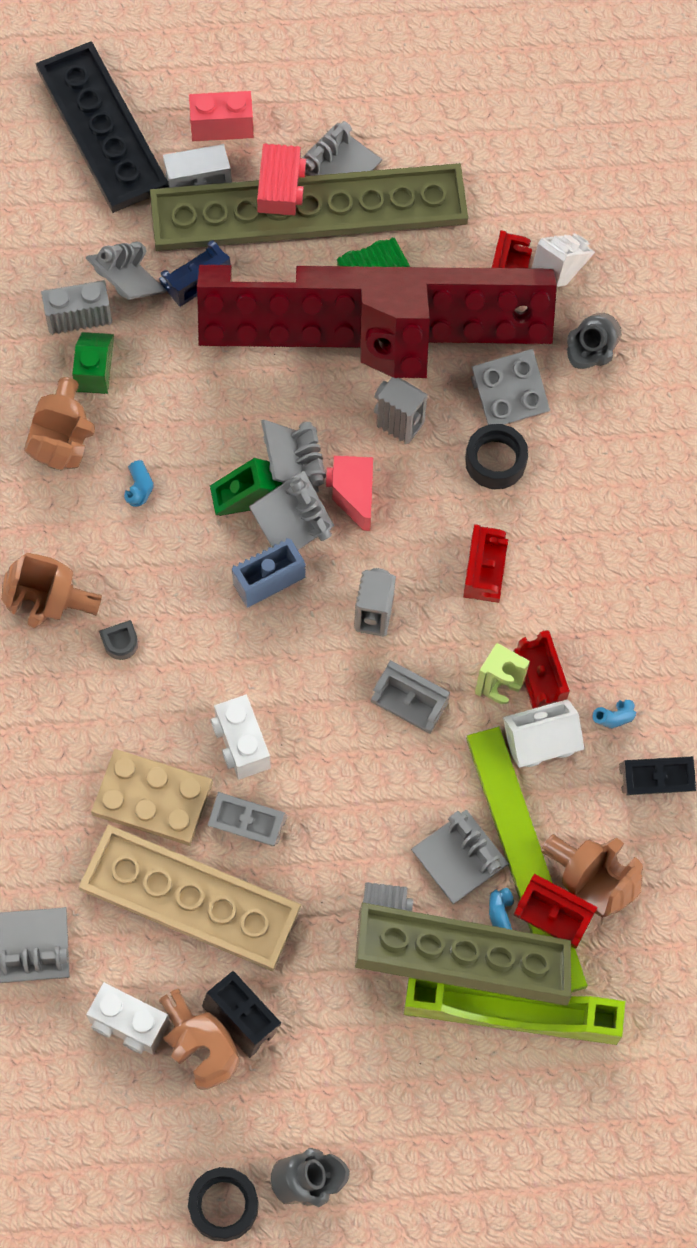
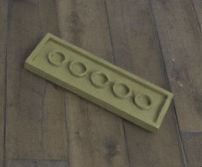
(463, 954)

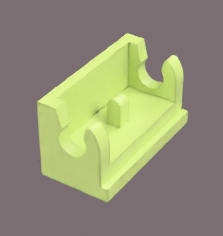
(499, 669)

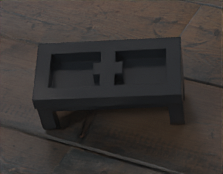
(658, 775)
(241, 1013)

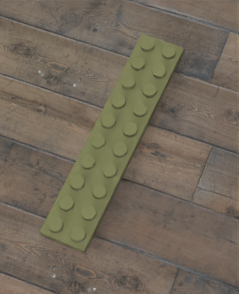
(330, 207)

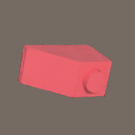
(352, 487)

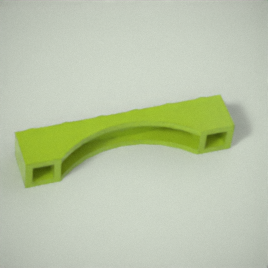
(583, 1019)

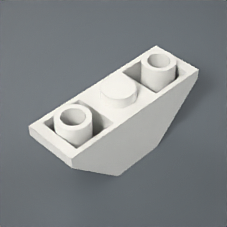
(564, 255)

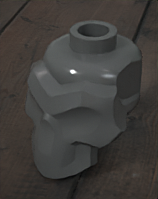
(593, 341)
(308, 1178)

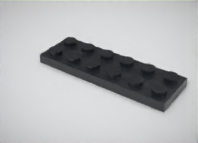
(102, 126)

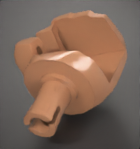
(59, 428)
(47, 586)
(596, 874)
(199, 1032)

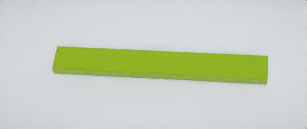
(513, 822)

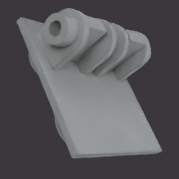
(339, 153)
(122, 268)
(510, 388)
(294, 452)
(293, 513)
(459, 856)
(34, 945)

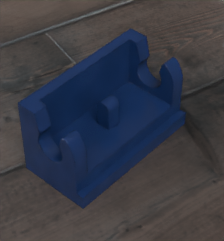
(183, 281)

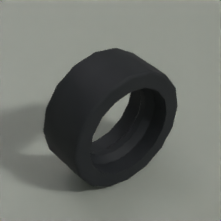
(502, 434)
(203, 1183)

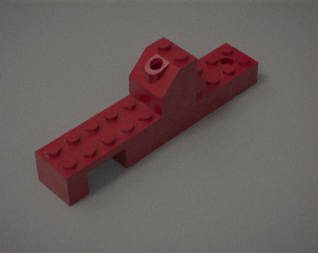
(379, 310)

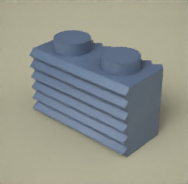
(268, 572)

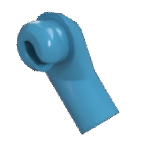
(142, 484)
(624, 714)
(497, 903)

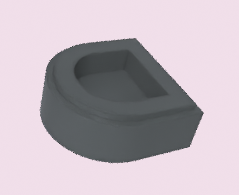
(120, 640)

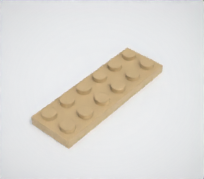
(190, 897)

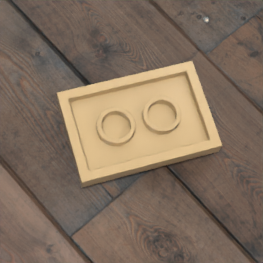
(152, 797)

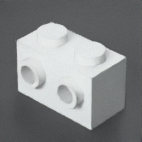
(544, 733)
(242, 737)
(128, 1019)

